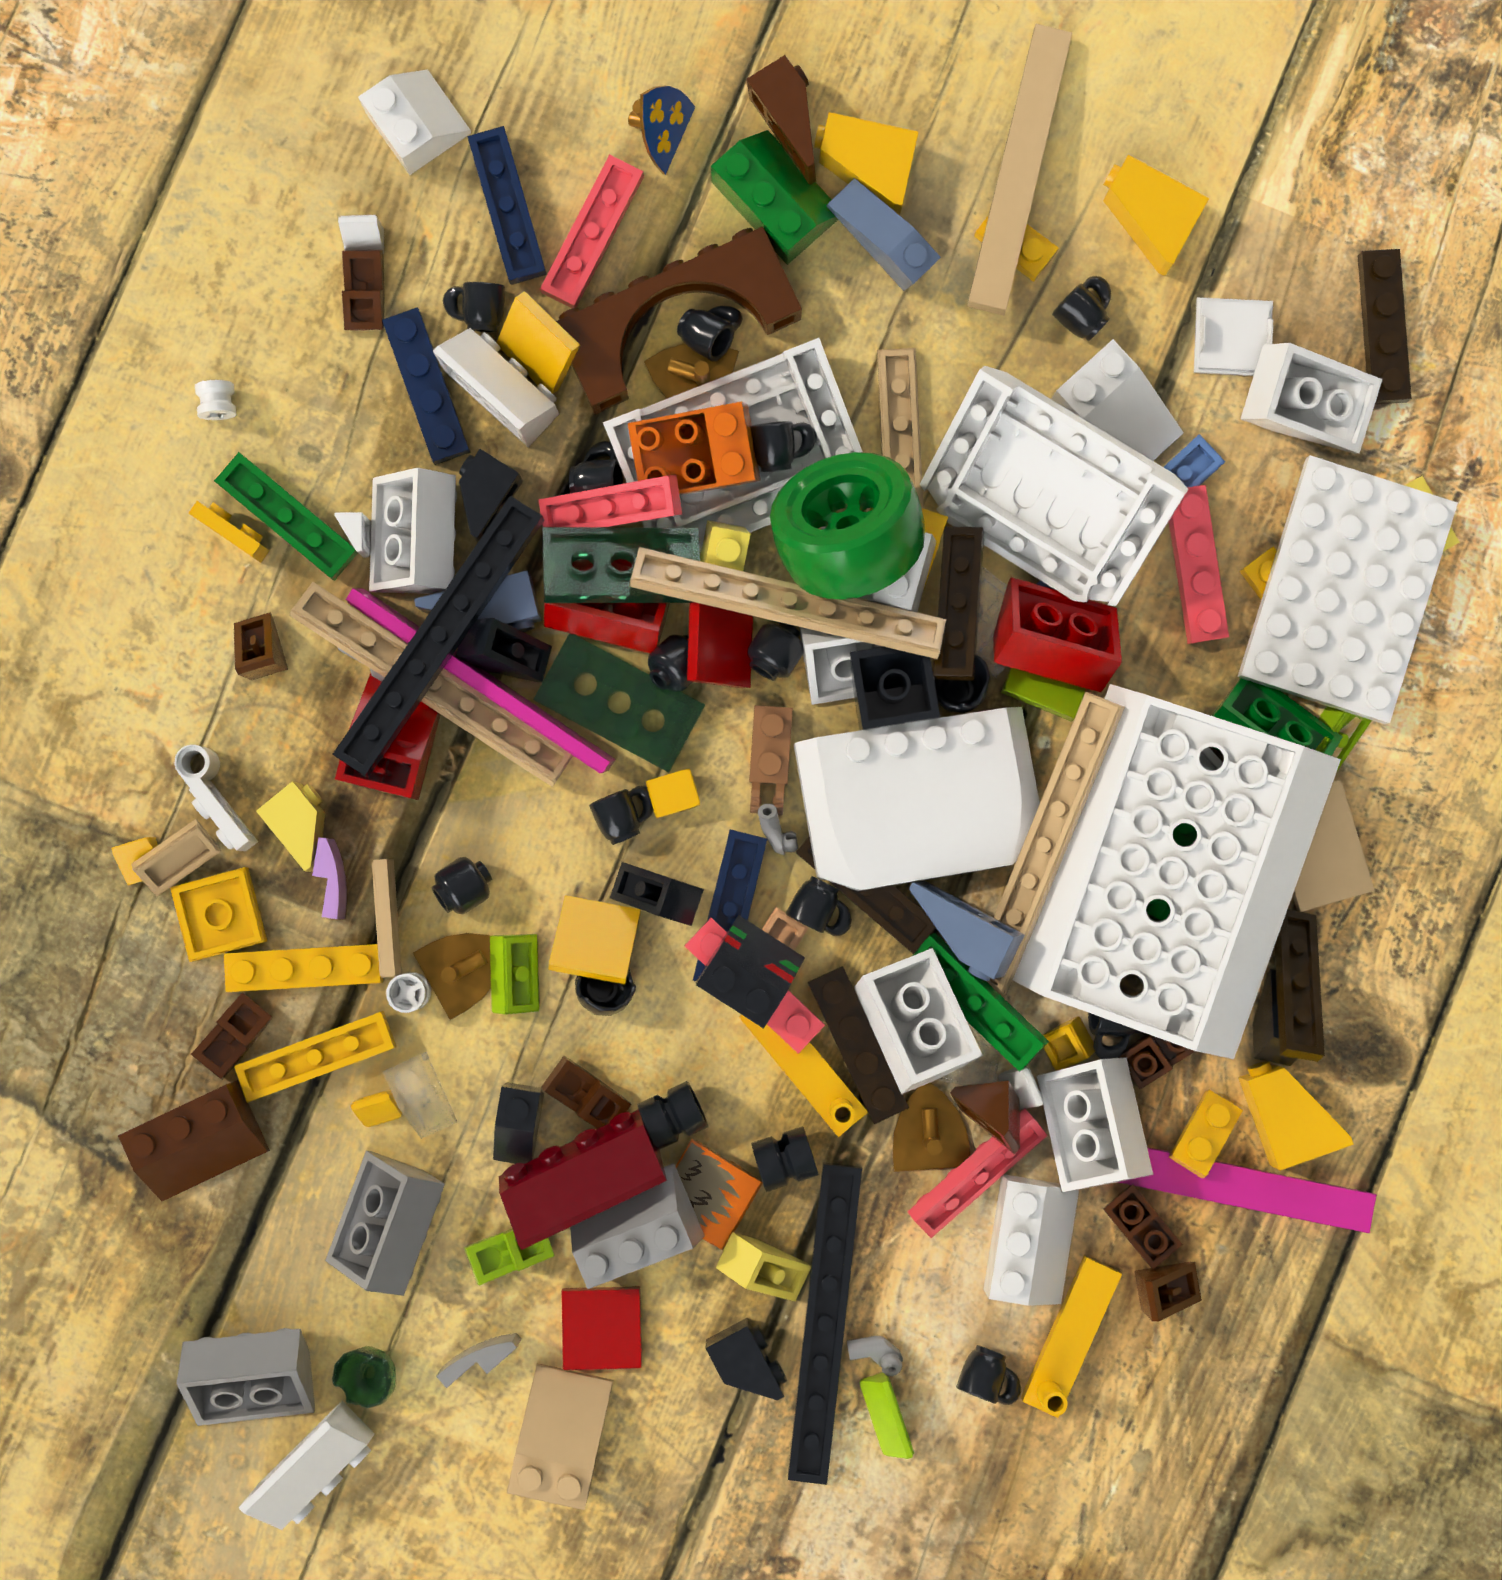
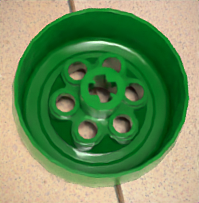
(857, 548)

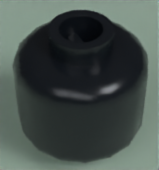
(775, 650)
(669, 664)
(462, 885)

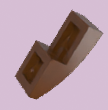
(363, 289)
(232, 1036)
(584, 1093)

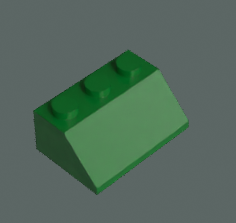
(773, 194)
(1275, 715)

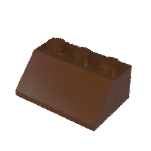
(194, 1141)

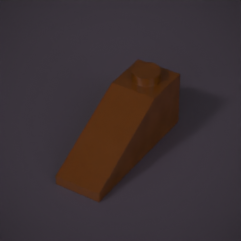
(782, 102)

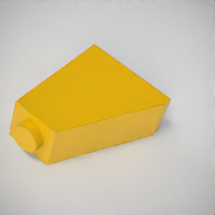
(870, 153)
(1153, 210)
(1289, 1118)

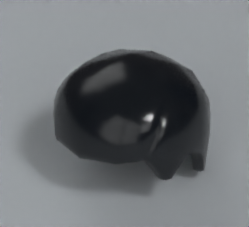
(964, 694)
(603, 996)

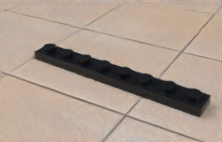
(438, 637)
(824, 1323)

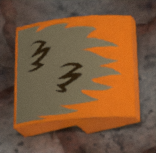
(717, 1191)

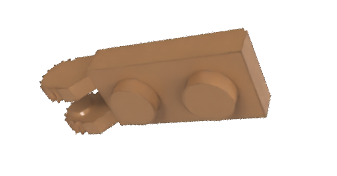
(770, 753)

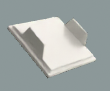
(1231, 335)

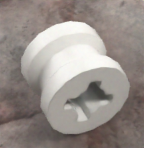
(215, 400)

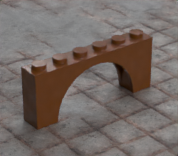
(738, 270)

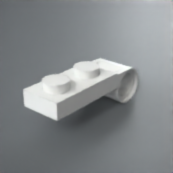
(209, 800)

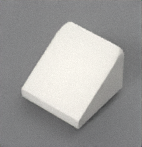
(361, 232)
(357, 529)
(1024, 1086)

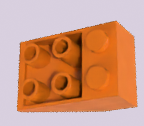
(700, 447)

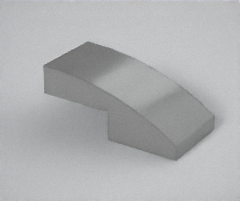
(486, 1354)

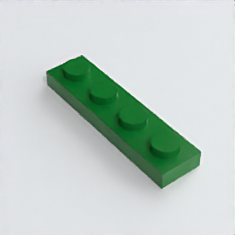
(286, 516)
(987, 1009)

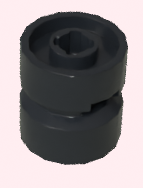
(672, 1115)
(784, 1159)

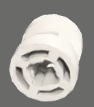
(402, 995)

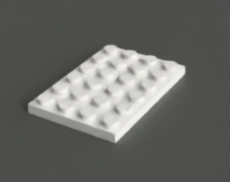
(1347, 590)

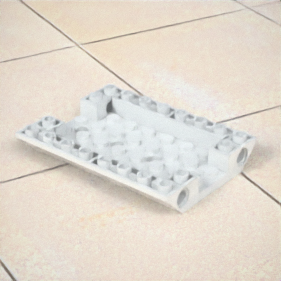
(1221, 890)

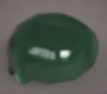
(365, 1376)

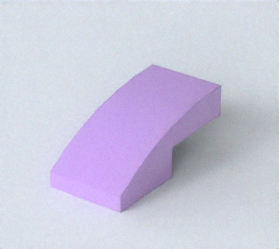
(330, 865)

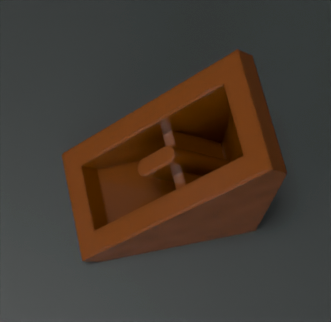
(258, 648)
(994, 1109)
(1167, 1289)

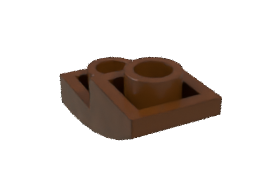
(1152, 1058)
(1142, 1226)

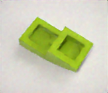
(502, 1255)

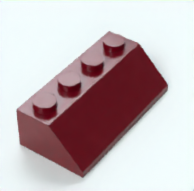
(580, 1178)

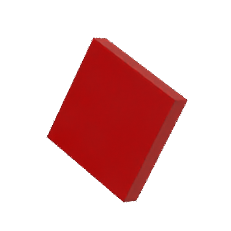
(719, 646)
(601, 1328)

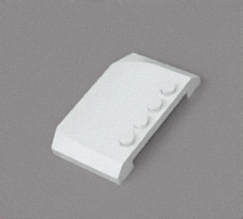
(784, 388)
(1050, 489)
(918, 798)

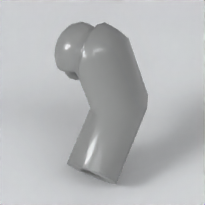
(772, 830)
(879, 1350)

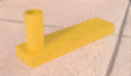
(812, 1078)
(1071, 1337)

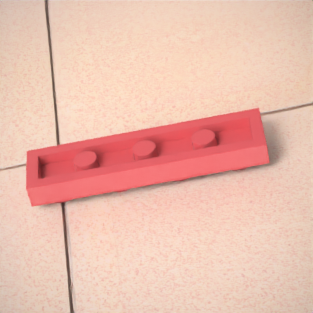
(592, 232)
(614, 504)
(1198, 568)
(791, 1018)
(973, 1177)

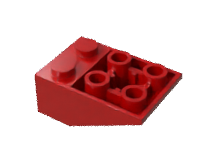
(406, 760)

